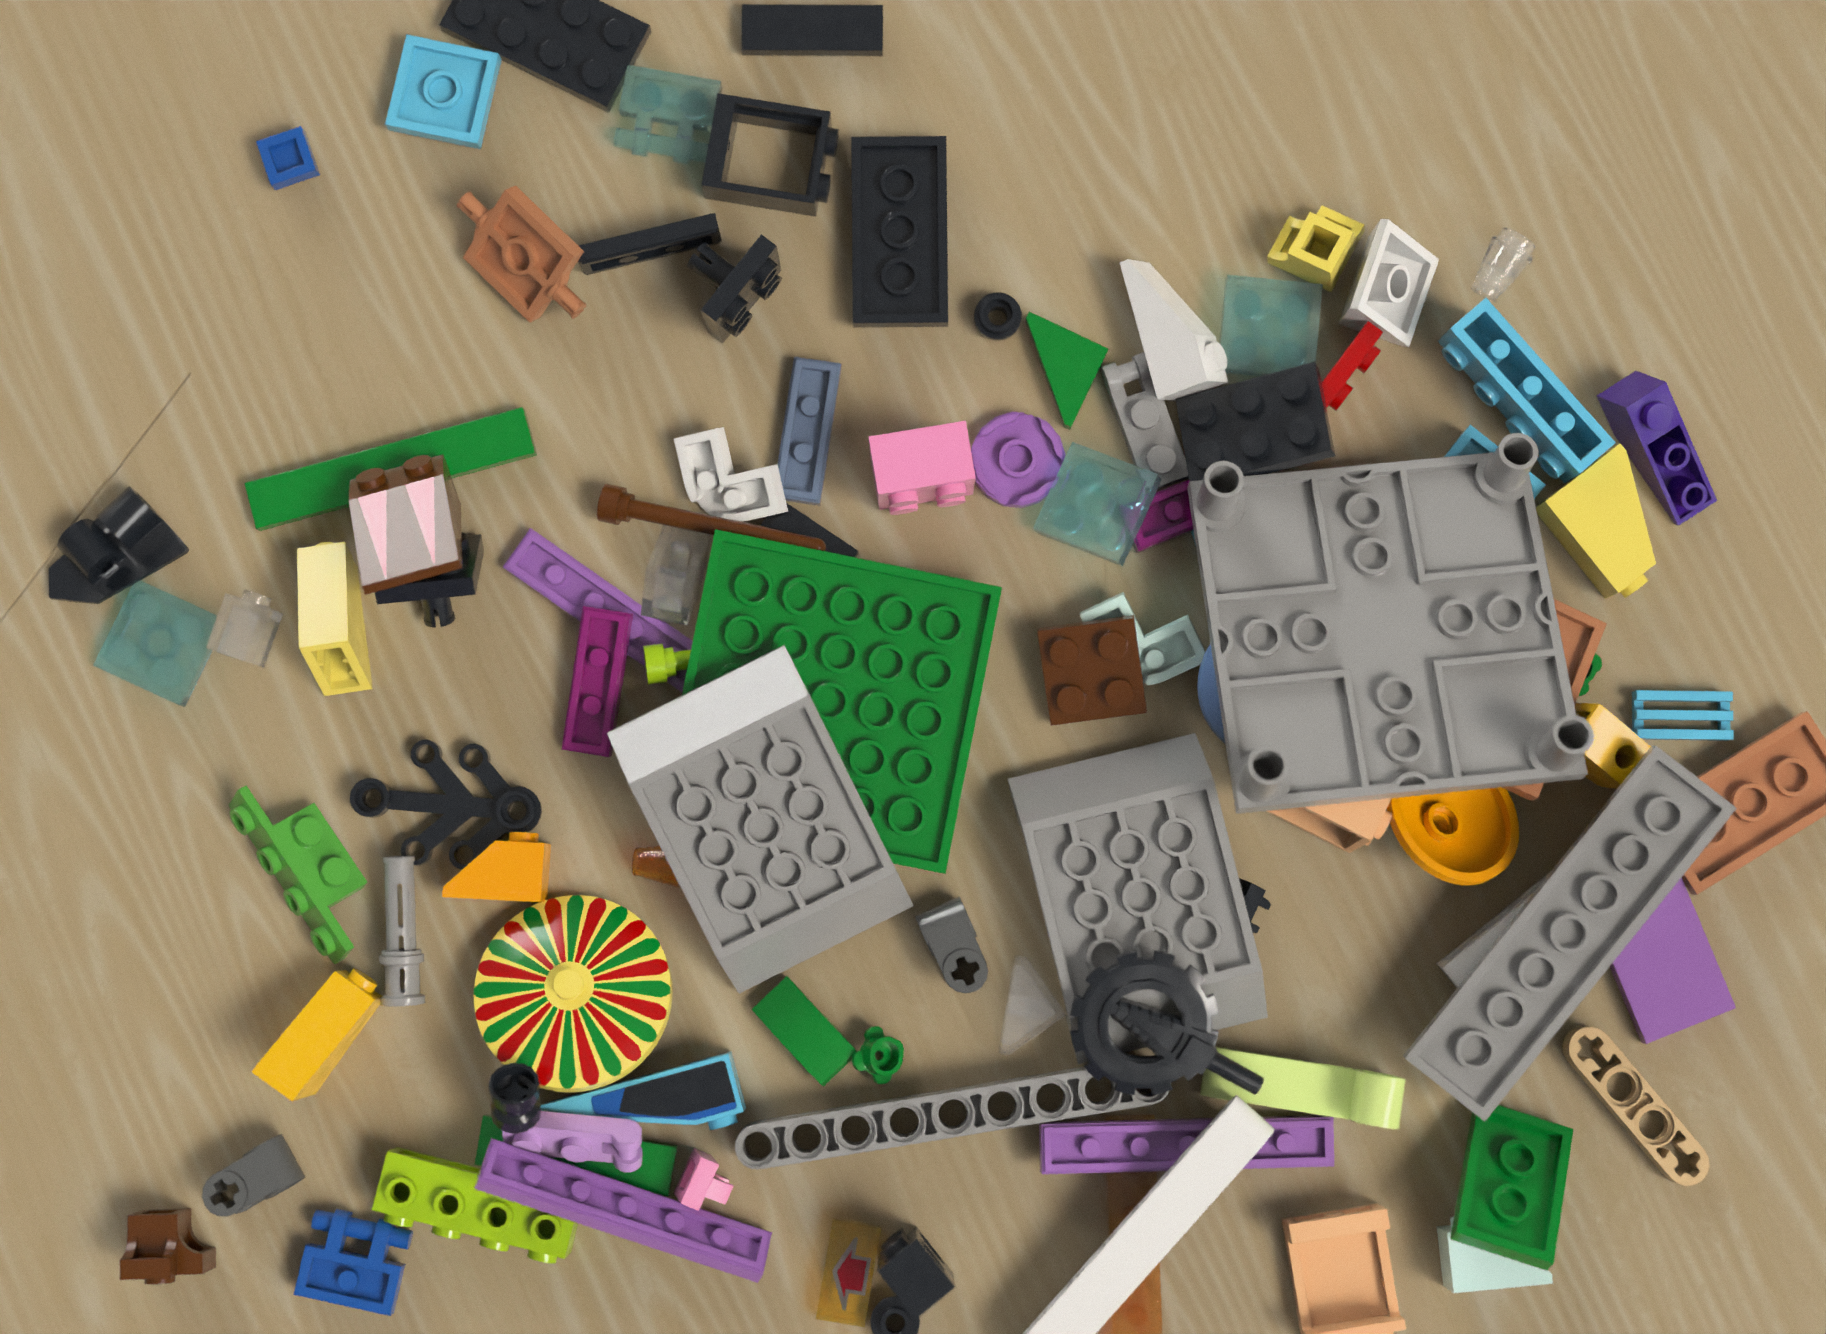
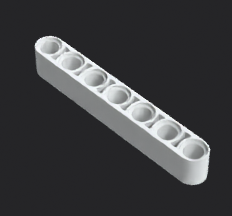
(1156, 1222)

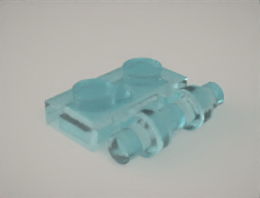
(670, 100)

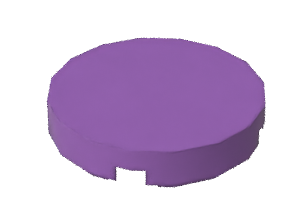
(1017, 459)

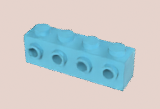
(1524, 391)

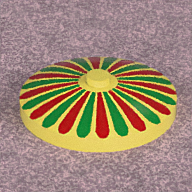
(573, 992)

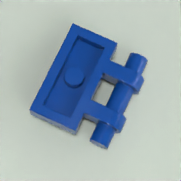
(349, 1277)

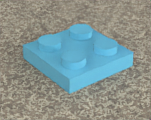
(443, 91)

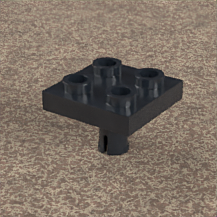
(736, 285)
(438, 589)

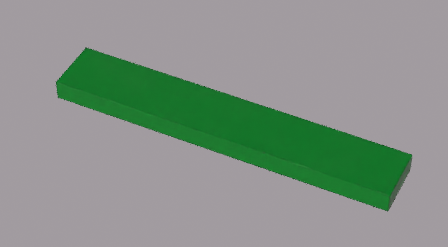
(326, 484)

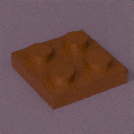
(1092, 670)

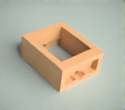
(1341, 824)

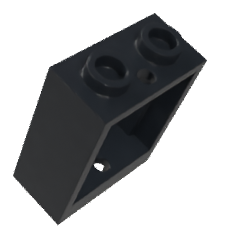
(775, 115)

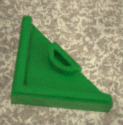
(1067, 362)

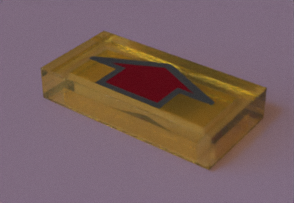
(848, 1272)

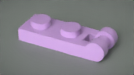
(583, 1139)

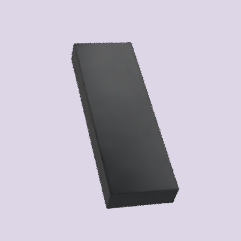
(812, 30)
(649, 244)

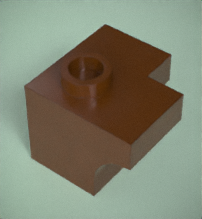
(163, 1246)

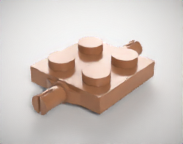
(522, 254)

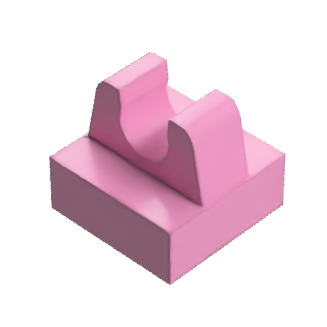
(701, 1181)

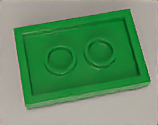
(1513, 1186)

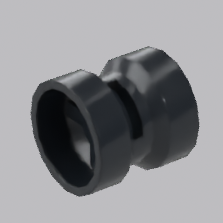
(515, 1098)

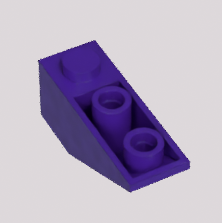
(1658, 444)

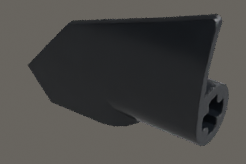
(112, 551)

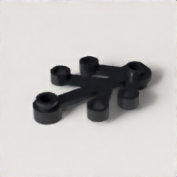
(456, 805)

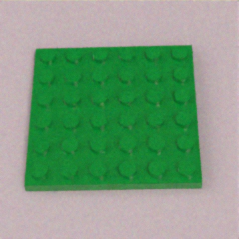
(885, 658)

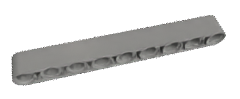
(930, 1126)

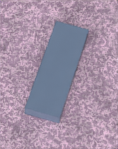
(808, 429)

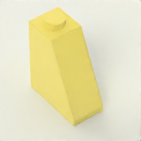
(1603, 524)
(332, 619)

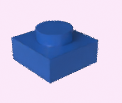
(288, 158)

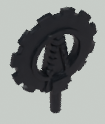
(1179, 1043)

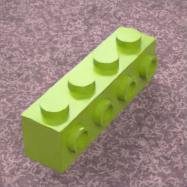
(444, 1196)

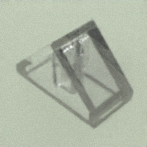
(1028, 1007)

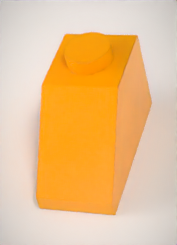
(506, 871)

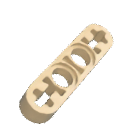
(1639, 1101)

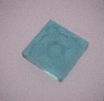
(1269, 324)
(1097, 503)
(158, 643)

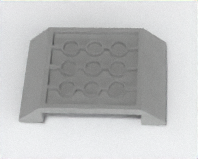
(759, 819)
(1140, 860)

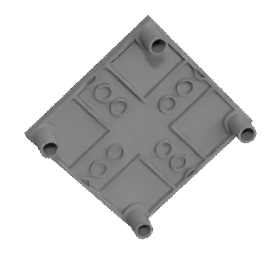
(1384, 630)

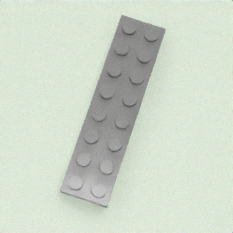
(1569, 932)

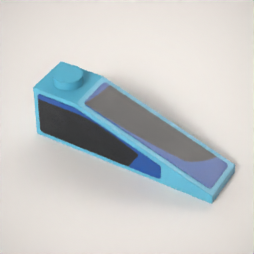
(678, 1095)

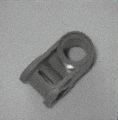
(952, 937)
(259, 1176)

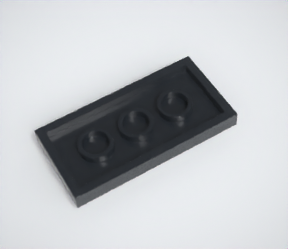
(563, 42)
(899, 231)

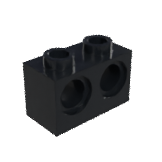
(914, 1270)

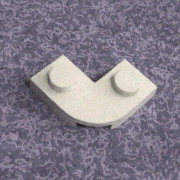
(715, 486)

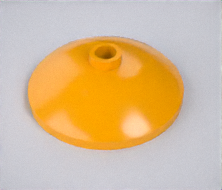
(1458, 834)

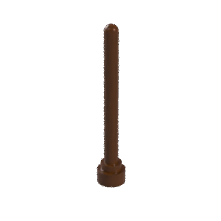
(618, 506)

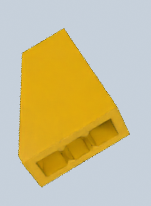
(319, 1035)

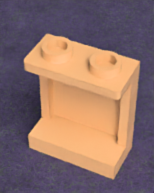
(1342, 1271)

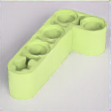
(1314, 1088)

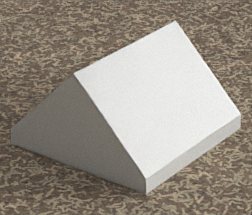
(1390, 284)

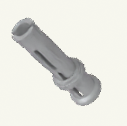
(401, 870)

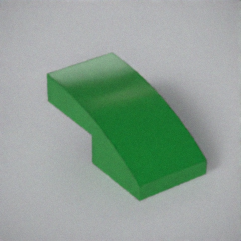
(804, 1031)

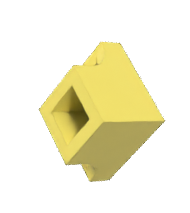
(1316, 246)

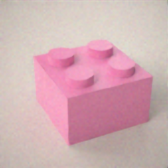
(922, 467)

